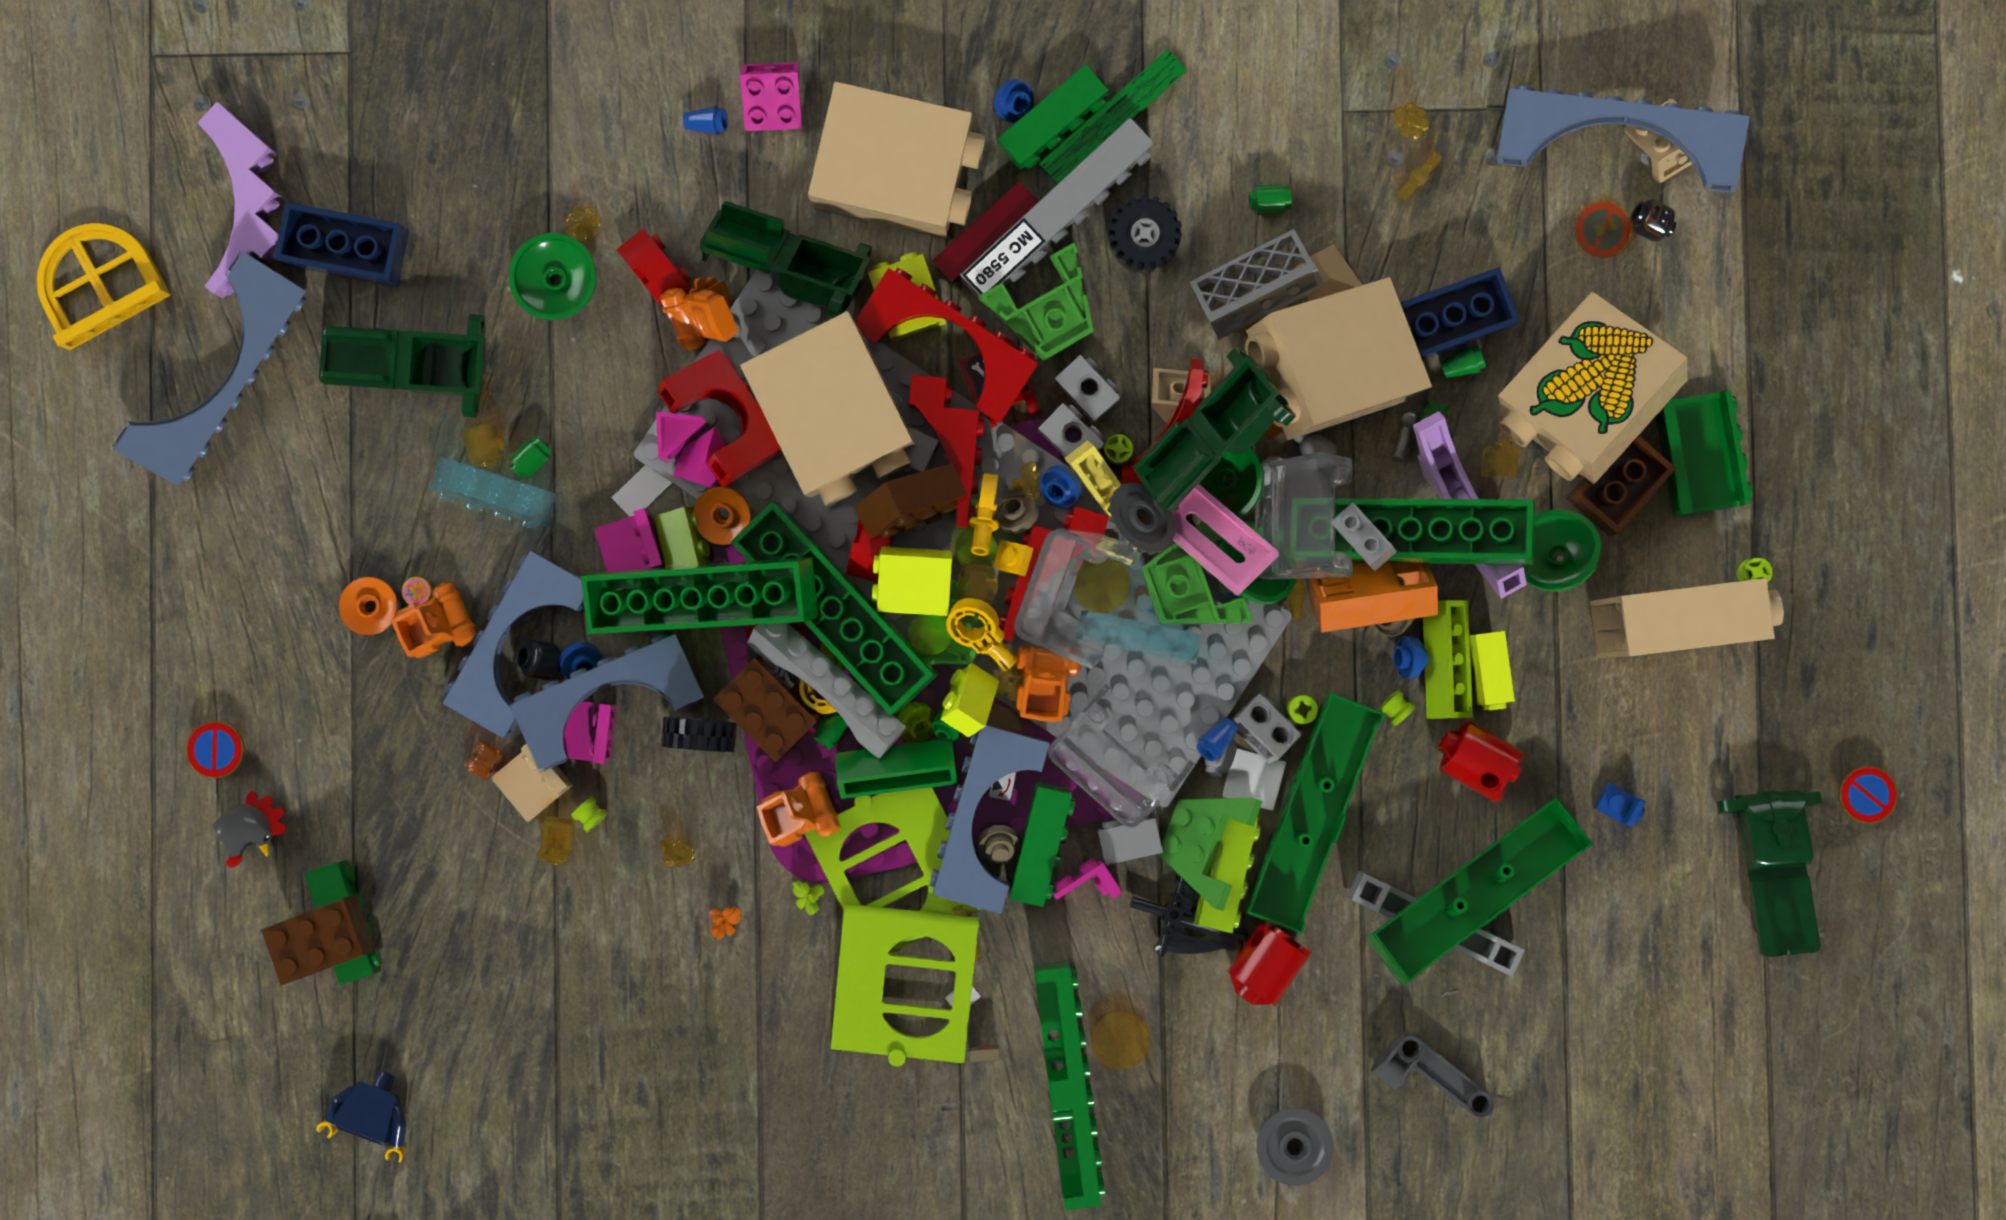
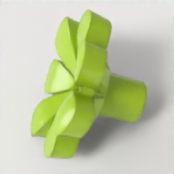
(807, 896)

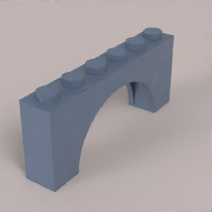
(657, 666)
(479, 687)
(962, 873)

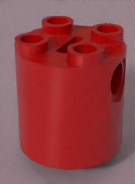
(1479, 760)
(1267, 965)

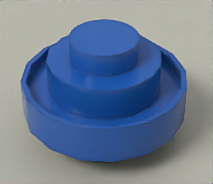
(1013, 100)
(1060, 486)
(579, 656)
(1410, 657)

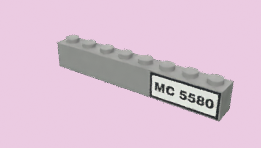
(1059, 209)

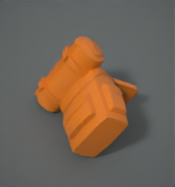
(700, 315)
(437, 621)
(1045, 684)
(797, 811)

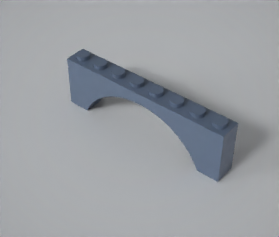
(1708, 138)
(174, 443)

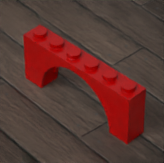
(900, 300)

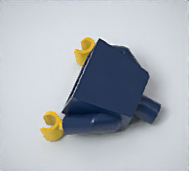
(369, 1114)

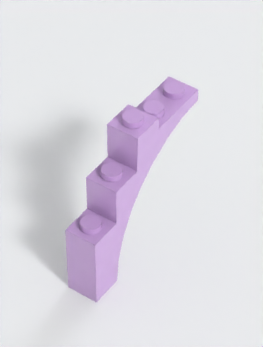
(254, 199)
(1447, 477)

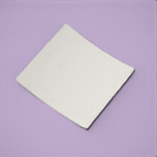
(1254, 778)

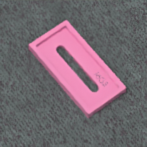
(1233, 530)

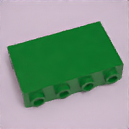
(1704, 446)

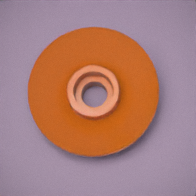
(712, 524)
(354, 606)

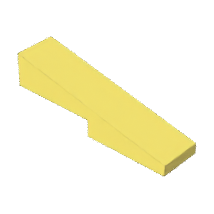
(1094, 474)

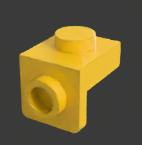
(1013, 558)

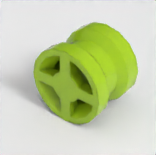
(1119, 444)
(1759, 569)
(1396, 707)
(1295, 709)
(589, 814)

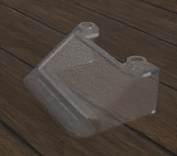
(1297, 516)

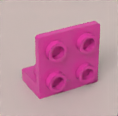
(771, 96)
(630, 543)
(590, 732)
(1103, 880)

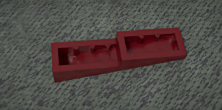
(984, 232)

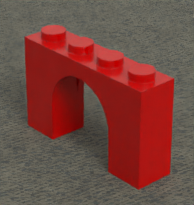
(716, 379)

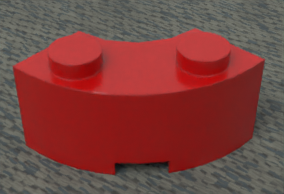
(651, 265)
(863, 552)

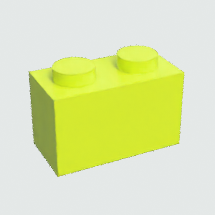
(969, 699)

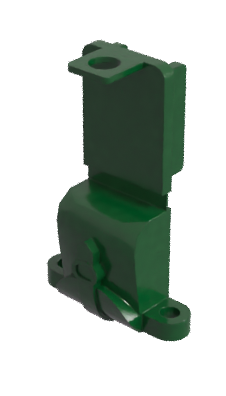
(806, 266)
(408, 361)
(1226, 420)
(1776, 857)

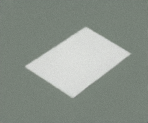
(641, 490)

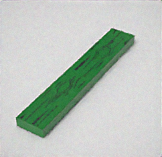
(1126, 104)

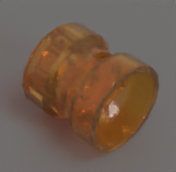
(483, 760)

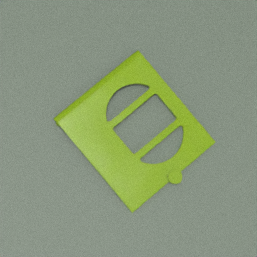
(919, 822)
(863, 958)

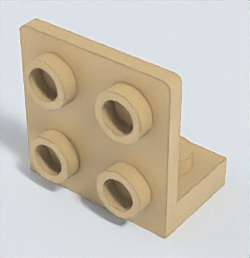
(1665, 156)
(527, 788)

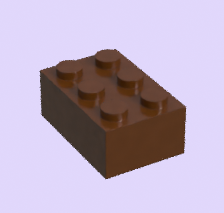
(1622, 487)
(910, 501)
(767, 708)
(318, 940)

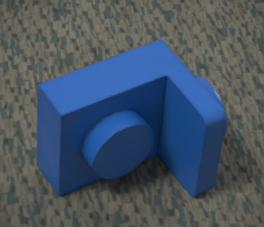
(1620, 805)

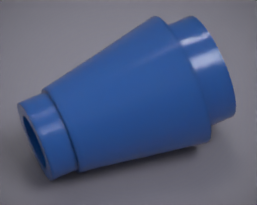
(706, 120)
(1216, 740)

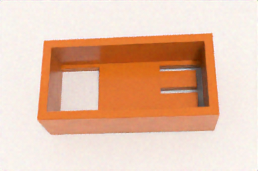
(1374, 597)

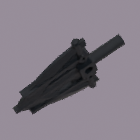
(1178, 917)

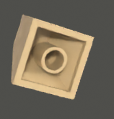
(1334, 273)
(1168, 390)

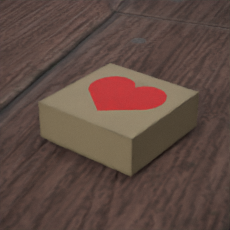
(984, 1053)

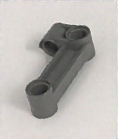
(1395, 1066)

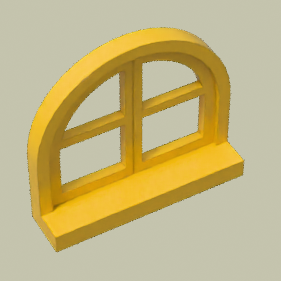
(113, 313)

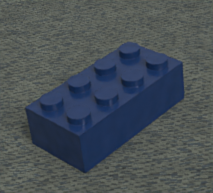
(341, 244)
(1460, 313)

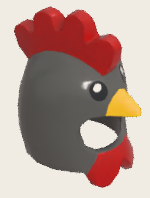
(249, 825)

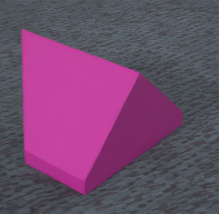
(676, 432)
(695, 455)

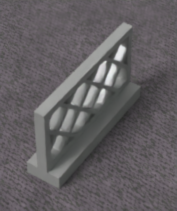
(1264, 297)

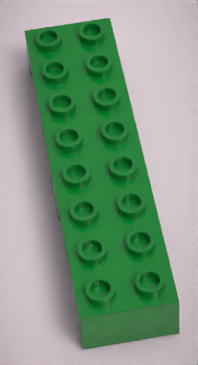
(1313, 812)
(1478, 891)
(1068, 1092)

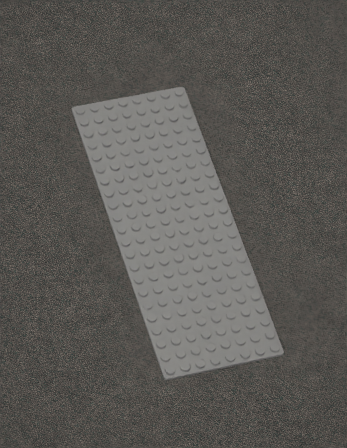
(1152, 701)

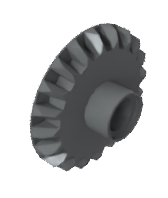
(1141, 519)
(1305, 1163)

